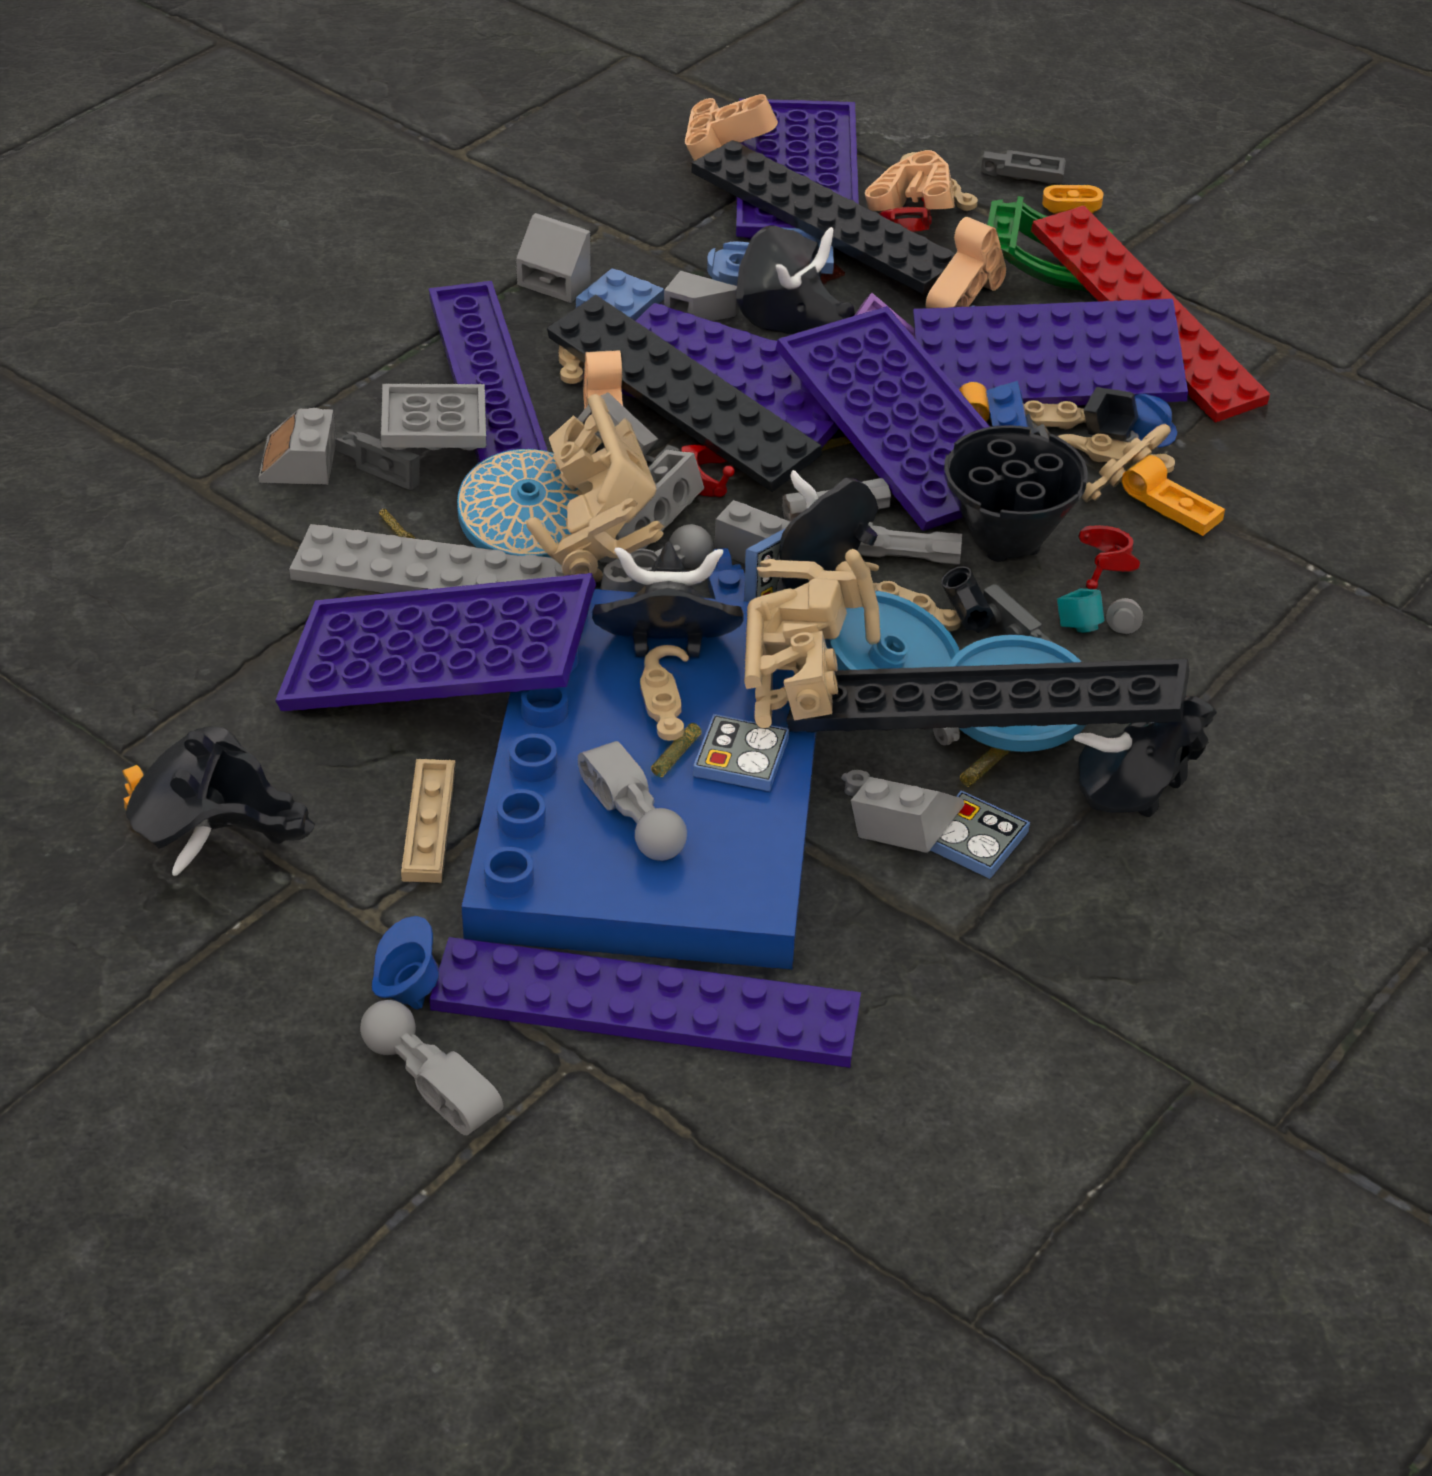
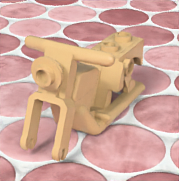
(614, 489)
(790, 629)

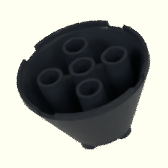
(1013, 487)

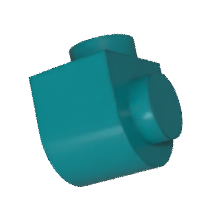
(1081, 610)

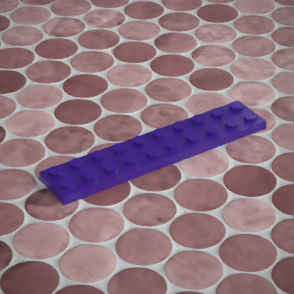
(483, 353)
(647, 1002)

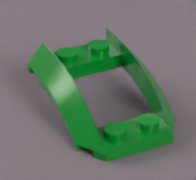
(1018, 216)

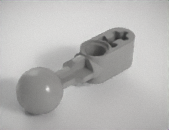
(691, 546)
(623, 786)
(442, 1079)

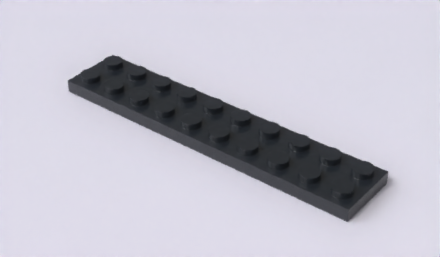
(816, 208)
(689, 394)
(1005, 696)

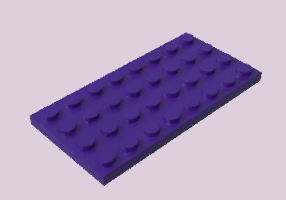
(812, 141)
(1059, 348)
(745, 363)
(888, 405)
(438, 643)

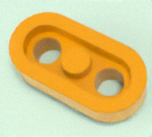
(1067, 197)

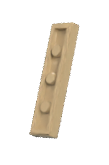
(428, 821)

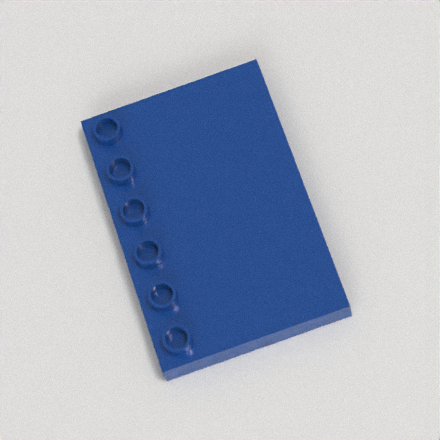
(569, 871)

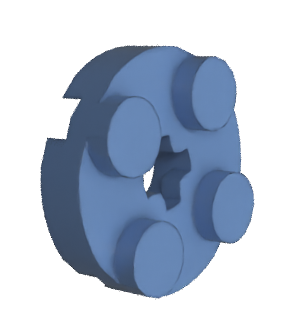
(725, 262)

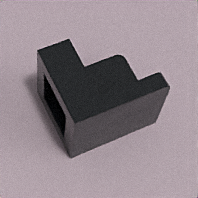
(1111, 413)

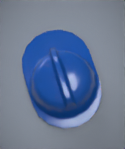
(1152, 413)
(405, 963)

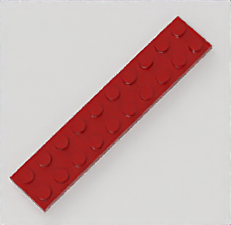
(1114, 274)

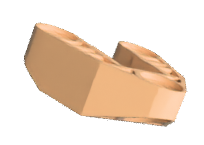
(913, 177)

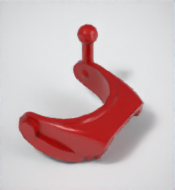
(911, 224)
(704, 455)
(1116, 549)

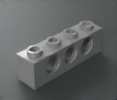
(676, 484)

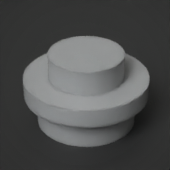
(1124, 616)

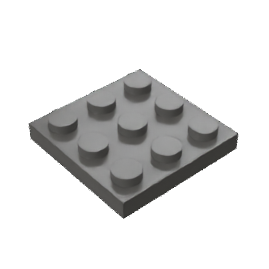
(433, 416)

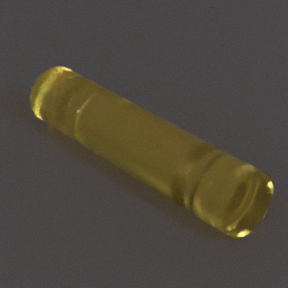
(676, 750)
(982, 765)

